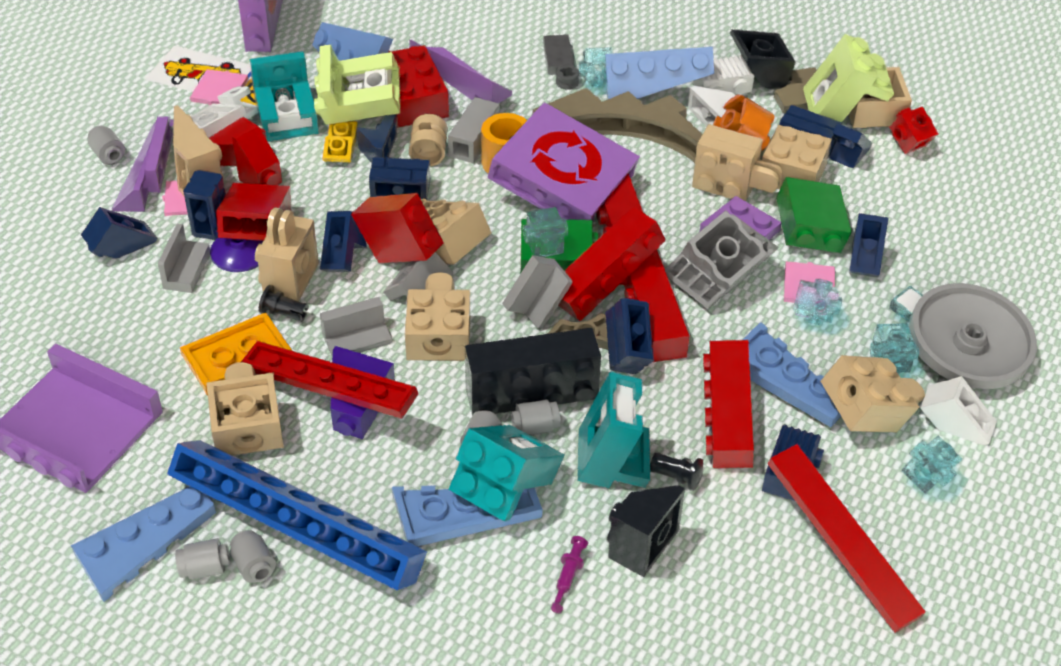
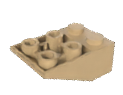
(192, 149)
(459, 225)

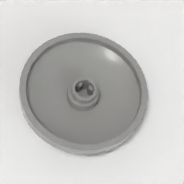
(973, 335)

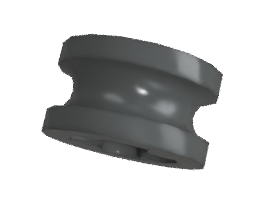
(567, 77)

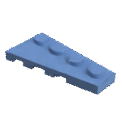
(350, 42)
(657, 70)
(788, 376)
(442, 515)
(129, 544)

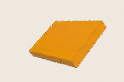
(214, 353)

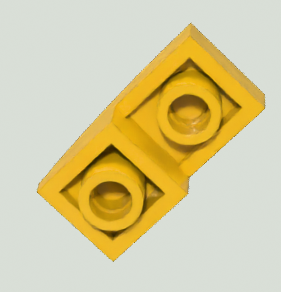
(340, 142)

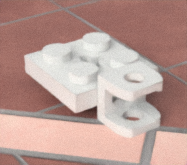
(219, 116)

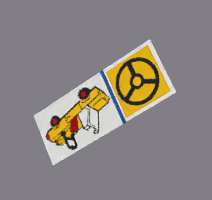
(185, 68)

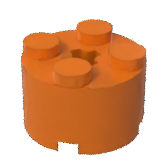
(746, 118)

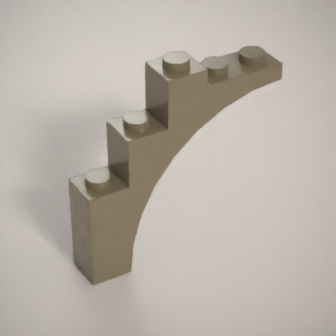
(626, 115)

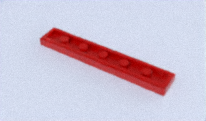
(332, 379)
(846, 538)

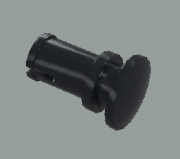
(279, 304)
(682, 470)

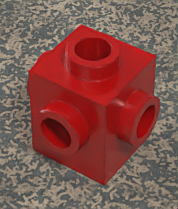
(913, 129)

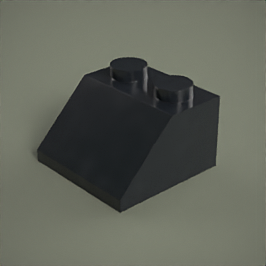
(765, 56)
(644, 526)

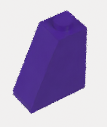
(348, 417)

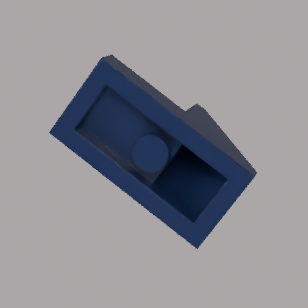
(378, 141)
(850, 146)
(339, 241)
(868, 245)

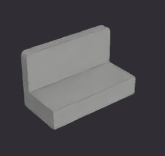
(182, 262)
(415, 275)
(538, 290)
(356, 326)

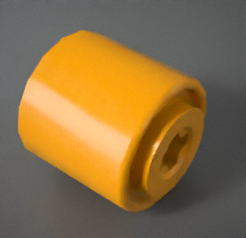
(496, 133)

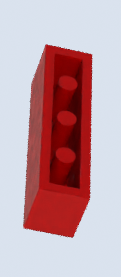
(610, 261)
(730, 404)

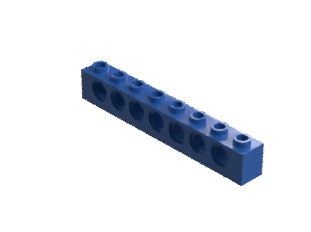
(298, 514)

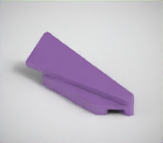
(464, 77)
(147, 169)

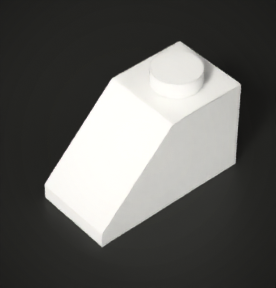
(708, 103)
(958, 411)

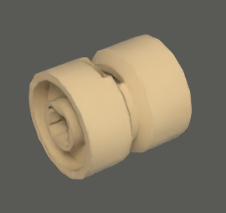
(428, 139)

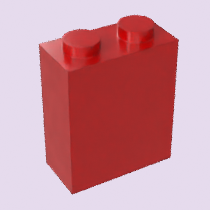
(247, 209)
(397, 228)

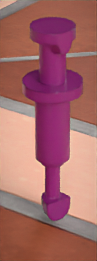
(572, 563)

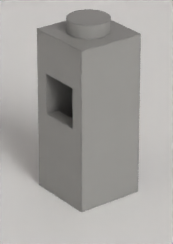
(465, 137)

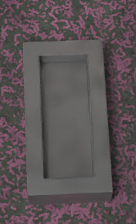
(557, 52)

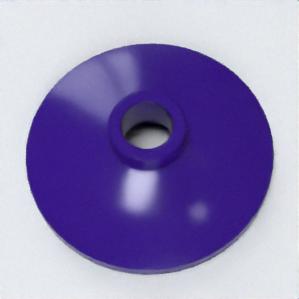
(234, 254)

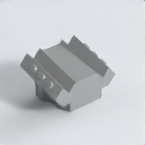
(719, 258)

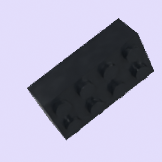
(532, 369)

